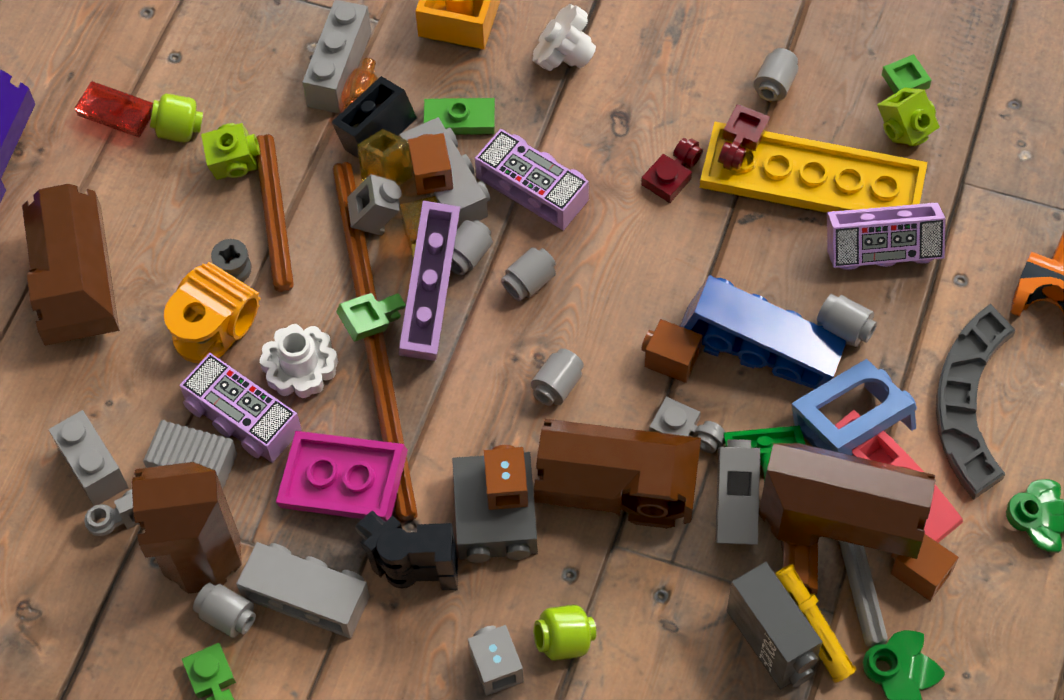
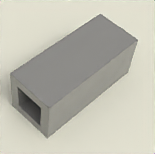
(737, 493)

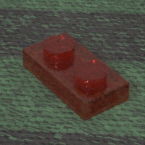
(114, 109)

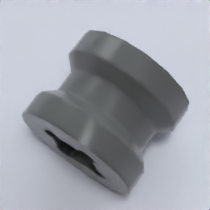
(239, 266)

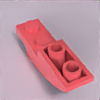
(882, 448)

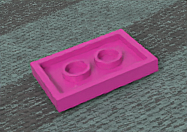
(341, 475)

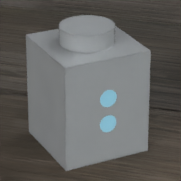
(495, 659)

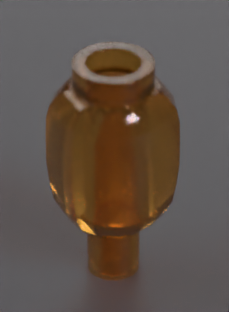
(358, 81)

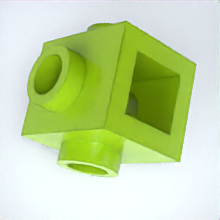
(908, 116)
(230, 151)

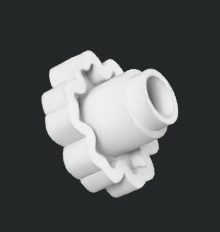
(565, 40)
(298, 361)

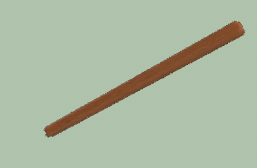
(375, 344)

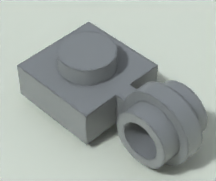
(682, 420)
(113, 517)

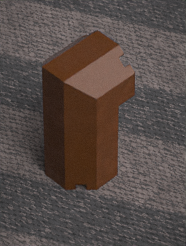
(68, 265)
(617, 471)
(845, 499)
(186, 524)

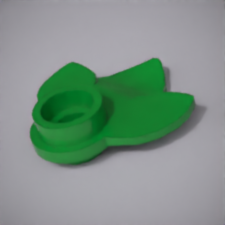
(1045, 517)
(908, 670)

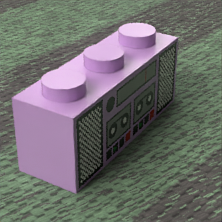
(532, 178)
(886, 235)
(239, 408)

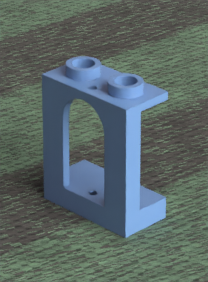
(823, 434)

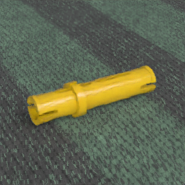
(831, 651)

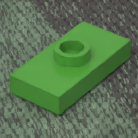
(463, 114)

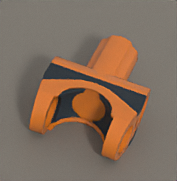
(1041, 281)

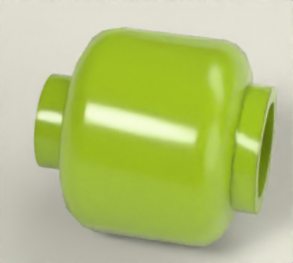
(175, 118)
(564, 632)

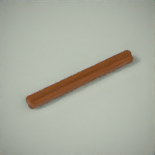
(274, 214)

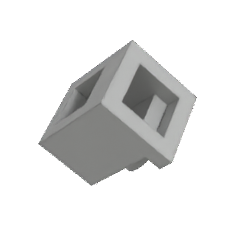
(380, 204)

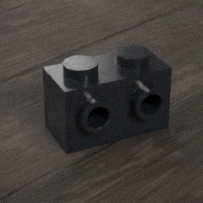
(377, 108)

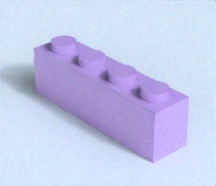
(429, 281)

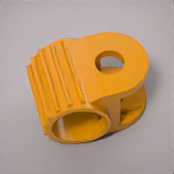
(206, 307)

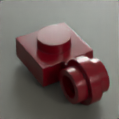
(742, 129)
(670, 176)

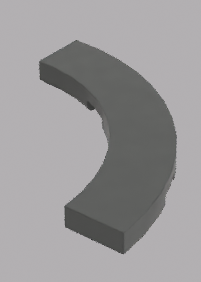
(958, 401)

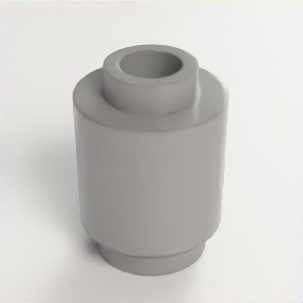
(776, 75)
(470, 245)
(529, 273)
(847, 319)
(557, 377)
(224, 610)

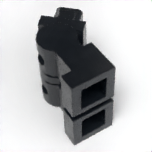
(410, 556)

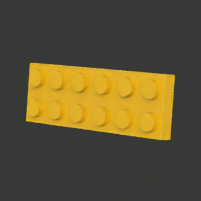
(814, 174)

